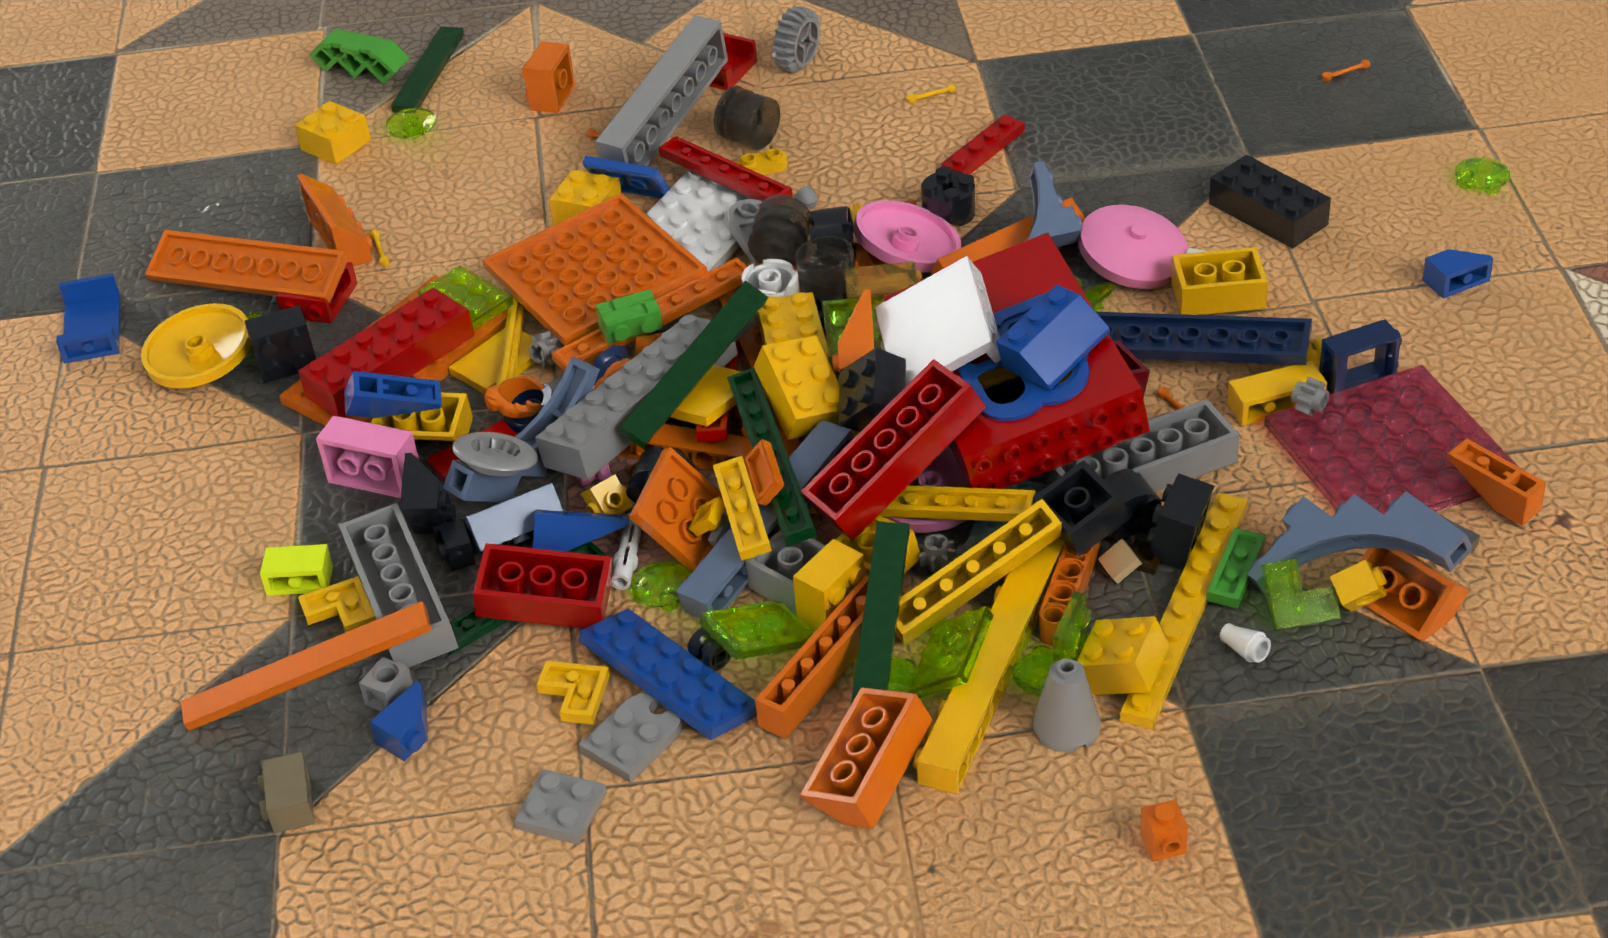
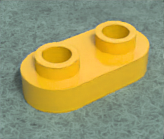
(765, 162)

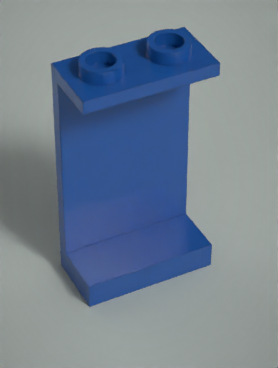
(90, 318)

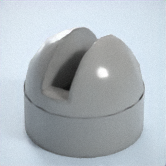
(807, 196)

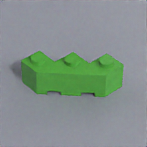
(359, 52)

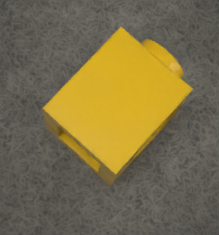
(1359, 585)

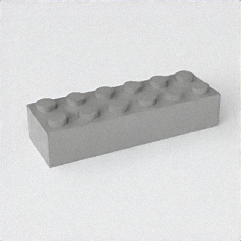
(1181, 442)
(396, 579)

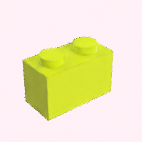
(296, 569)

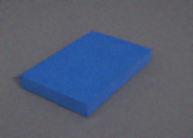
(633, 177)

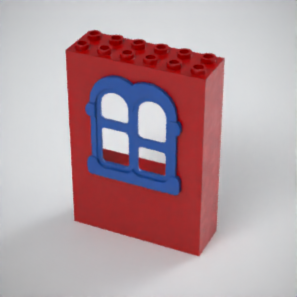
(1043, 427)

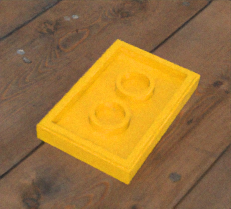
(481, 365)
(708, 399)

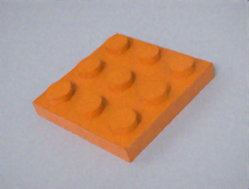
(670, 505)

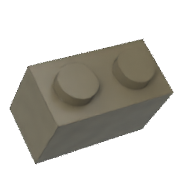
(286, 793)

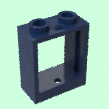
(1338, 347)

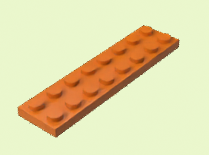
(246, 265)

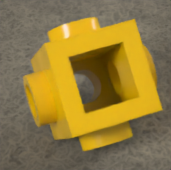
(607, 497)

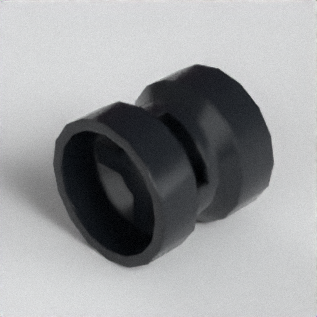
(706, 648)

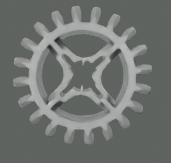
(796, 39)

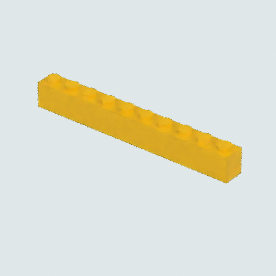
(971, 706)

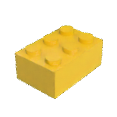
(1219, 281)
(798, 384)

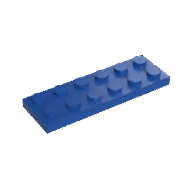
(669, 673)

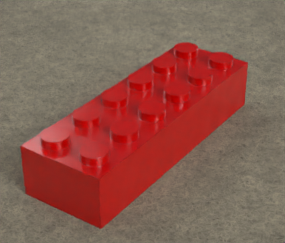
(392, 346)
(893, 449)

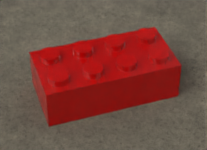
(542, 586)

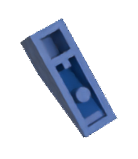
(389, 395)
(572, 529)

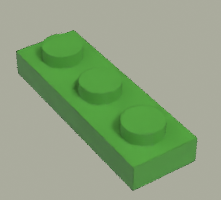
(1231, 574)

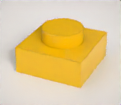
(708, 516)

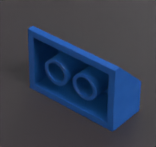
(1051, 337)

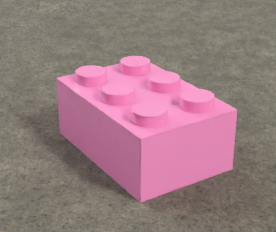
(365, 455)

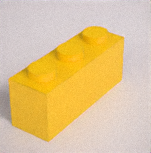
(1267, 392)

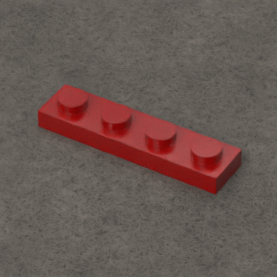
(985, 145)

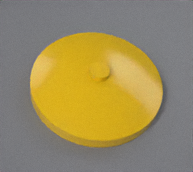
(196, 346)

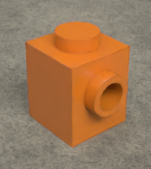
(1164, 830)

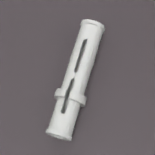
(622, 573)

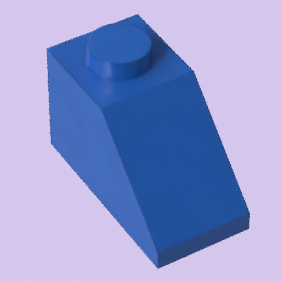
(1456, 271)
(403, 723)

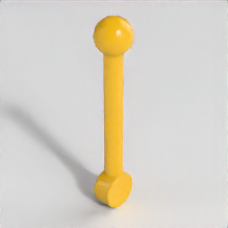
(911, 98)
(383, 260)

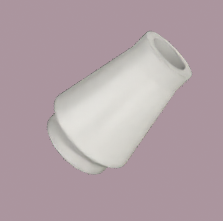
(1248, 643)

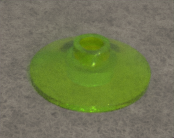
(411, 123)
(1098, 294)

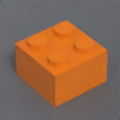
(549, 77)

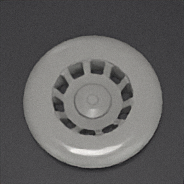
(494, 453)

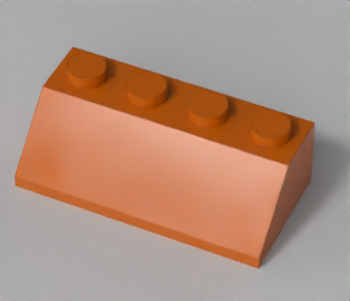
(334, 220)
(867, 756)

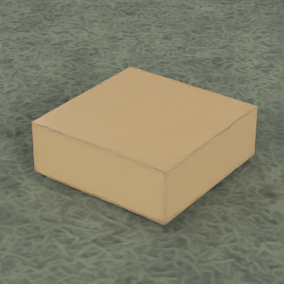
(1119, 561)

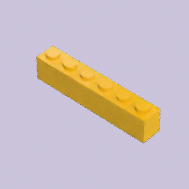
(976, 570)

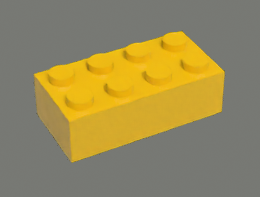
(790, 319)

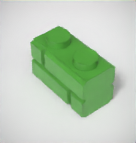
(628, 316)

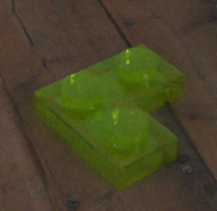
(1292, 605)
(1071, 631)

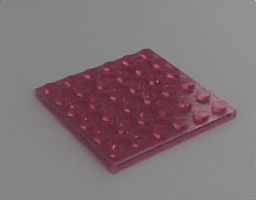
(1384, 442)

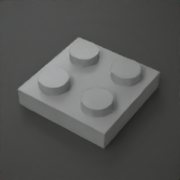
(560, 806)

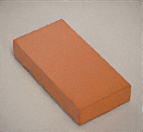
(764, 472)

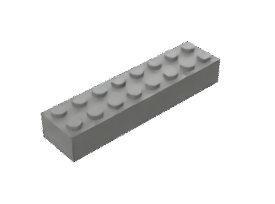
(665, 94)
(588, 432)

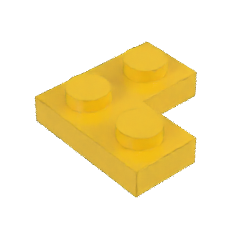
(340, 599)
(581, 686)

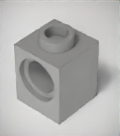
(385, 683)

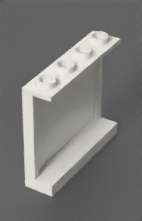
(940, 320)

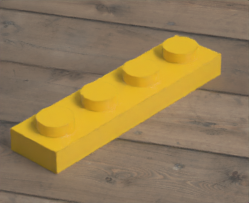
(742, 508)

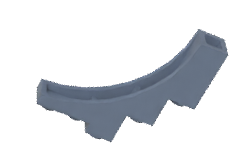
(1048, 208)
(476, 486)
(1357, 525)

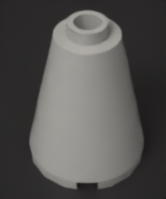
(1066, 709)

